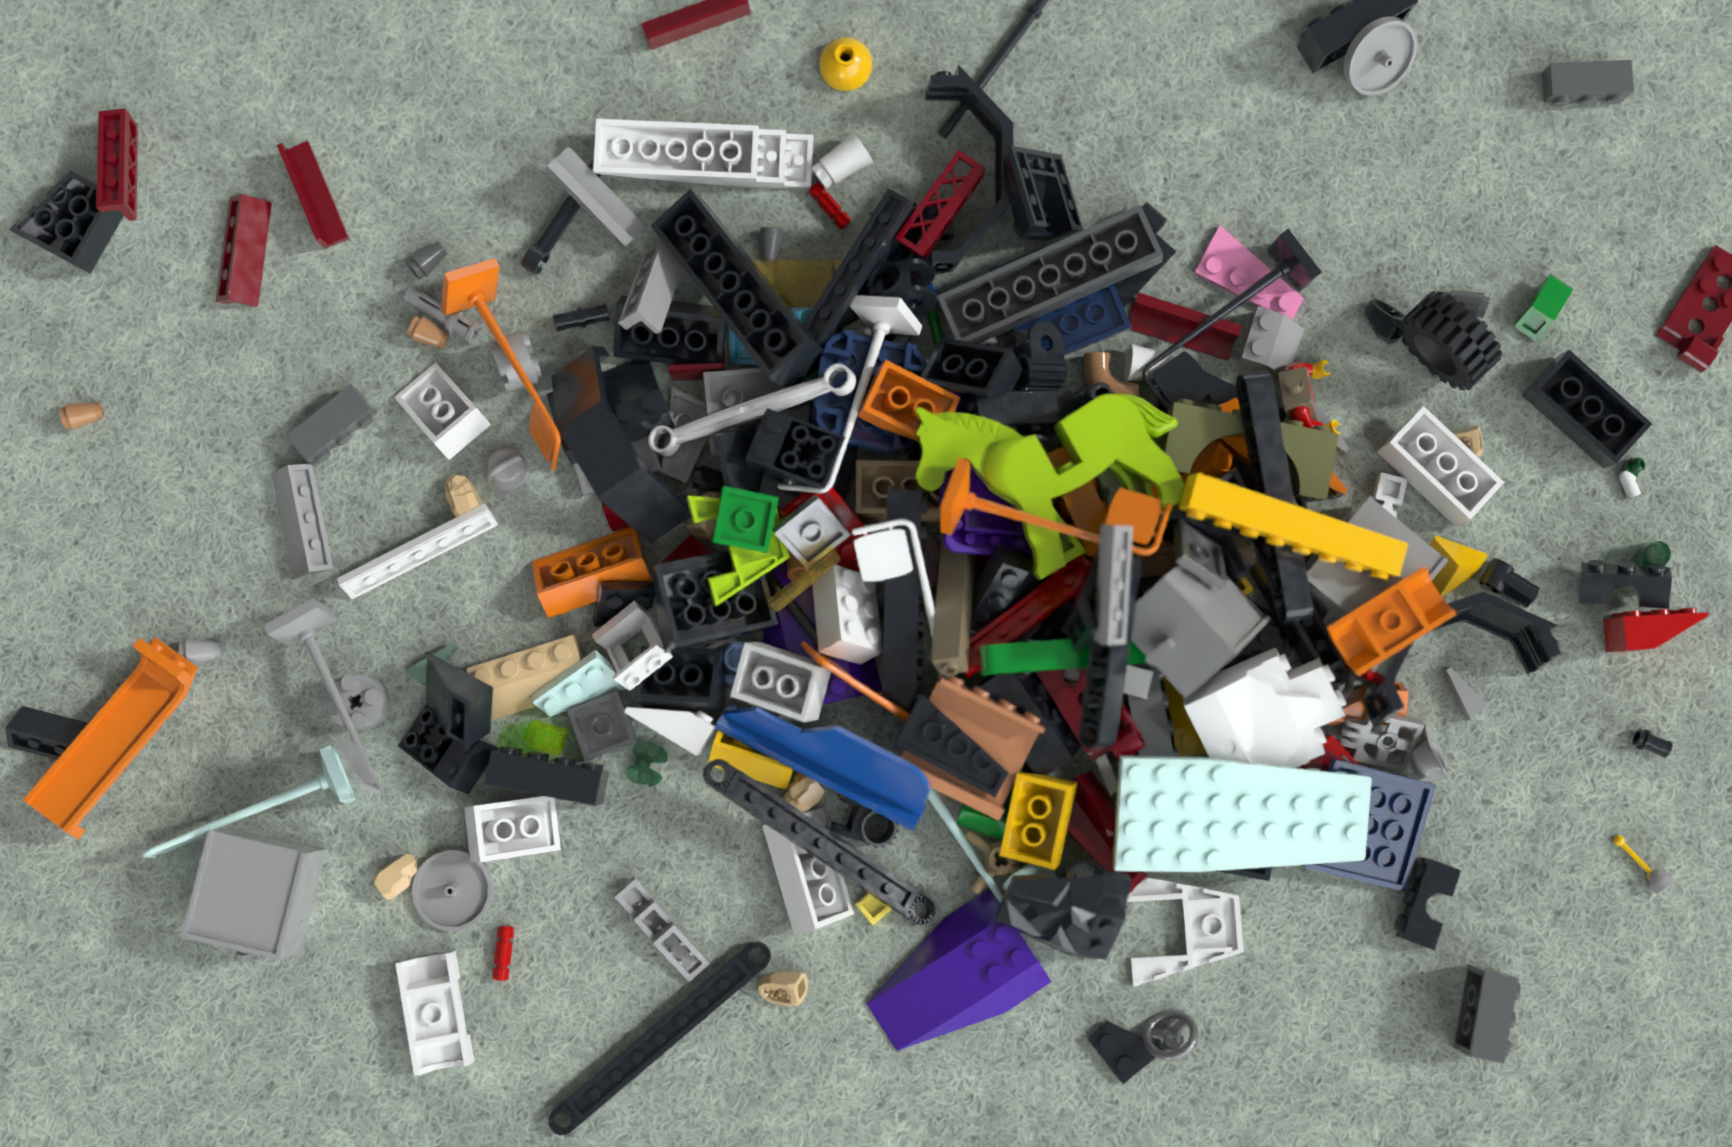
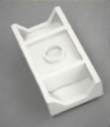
(434, 1012)

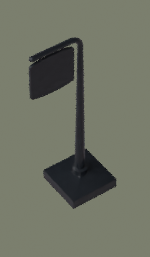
(1183, 375)

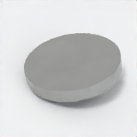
(1380, 56)
(452, 890)

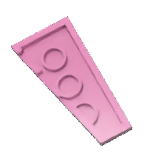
(1236, 269)

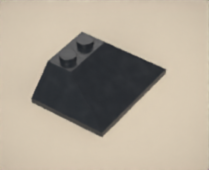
(1041, 195)

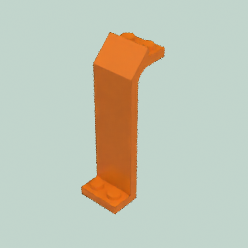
(113, 736)

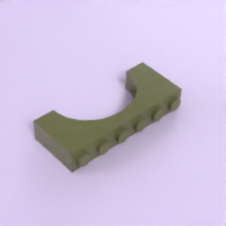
(1308, 450)

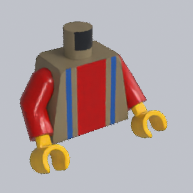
(1299, 393)

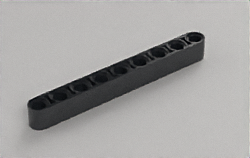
(1272, 479)

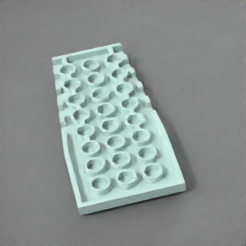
(1235, 815)

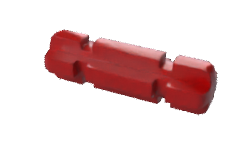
(829, 205)
(503, 952)

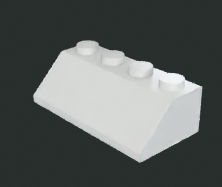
(1440, 467)
(809, 887)

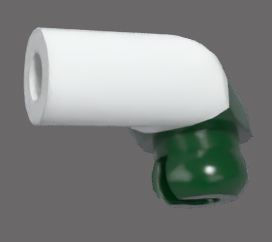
(1629, 474)

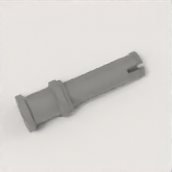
(453, 322)

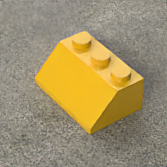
(750, 761)
(1038, 819)

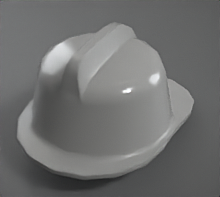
(505, 471)
(1428, 759)

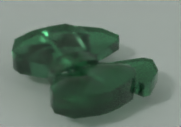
(645, 754)

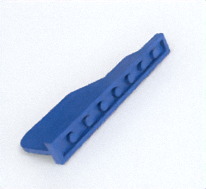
(835, 760)

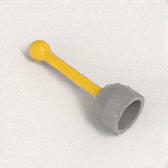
(1655, 879)

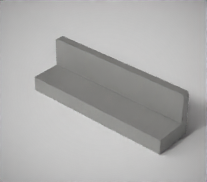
(595, 197)
(652, 289)
(302, 520)
(1113, 583)

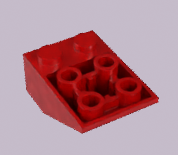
(1647, 629)

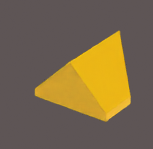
(1461, 564)

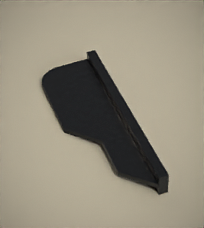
(873, 246)

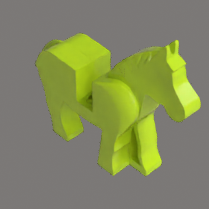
(1101, 435)

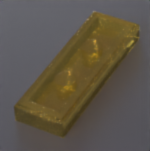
(804, 580)

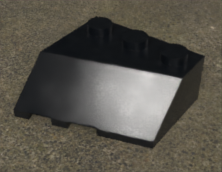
(71, 223)

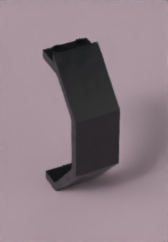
(964, 89)
(607, 453)
(1238, 560)
(1525, 631)

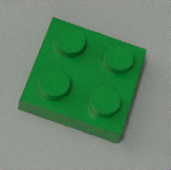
(744, 519)

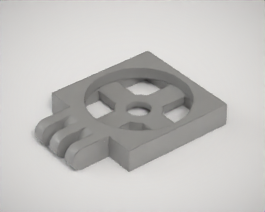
(1359, 733)

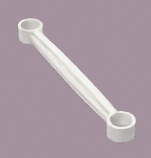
(751, 410)

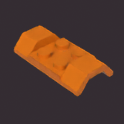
(1389, 621)

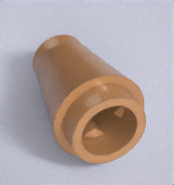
(426, 332)
(80, 414)

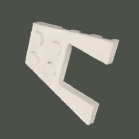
(1210, 928)

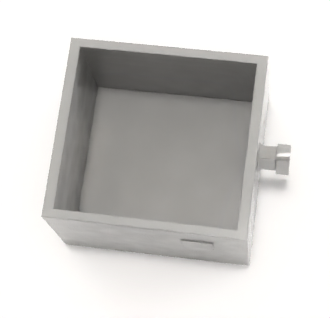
(1339, 590)
(1193, 627)
(253, 893)

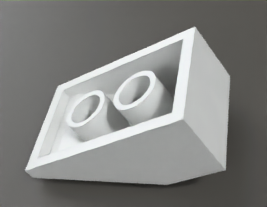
(442, 411)
(684, 728)
(512, 828)

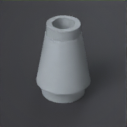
(200, 651)

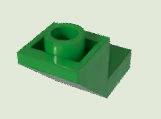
(1545, 307)

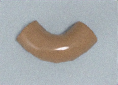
(1098, 369)

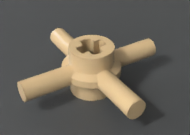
(989, 860)

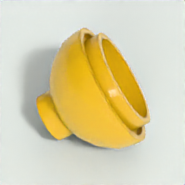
(849, 74)

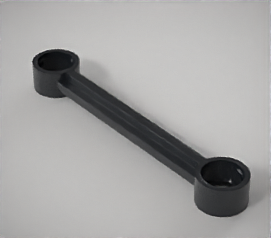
(541, 250)

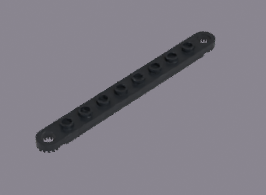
(819, 841)
(659, 1038)

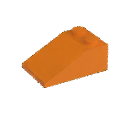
(897, 394)

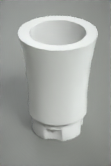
(842, 161)
(1137, 358)

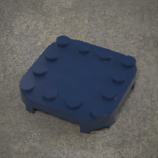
(832, 411)

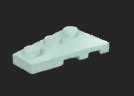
(579, 684)

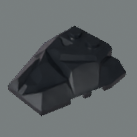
(1068, 913)

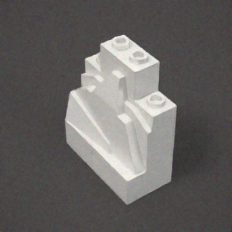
(1265, 712)

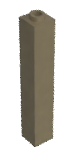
(953, 611)

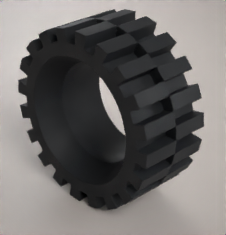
(1450, 340)

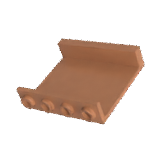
(994, 727)

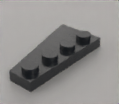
(945, 745)

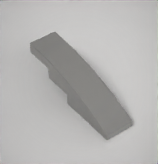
(661, 929)

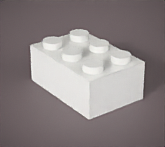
(847, 616)
(781, 681)

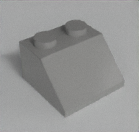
(1269, 341)

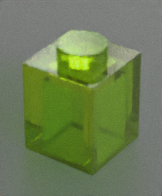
(546, 737)

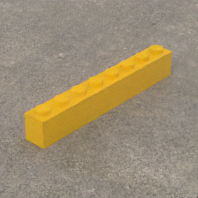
(1293, 526)

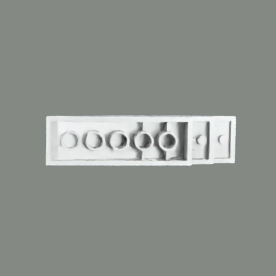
(703, 153)

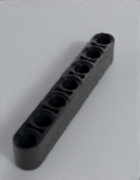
(1107, 678)

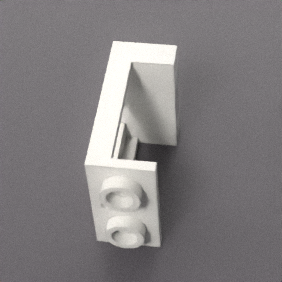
(621, 629)

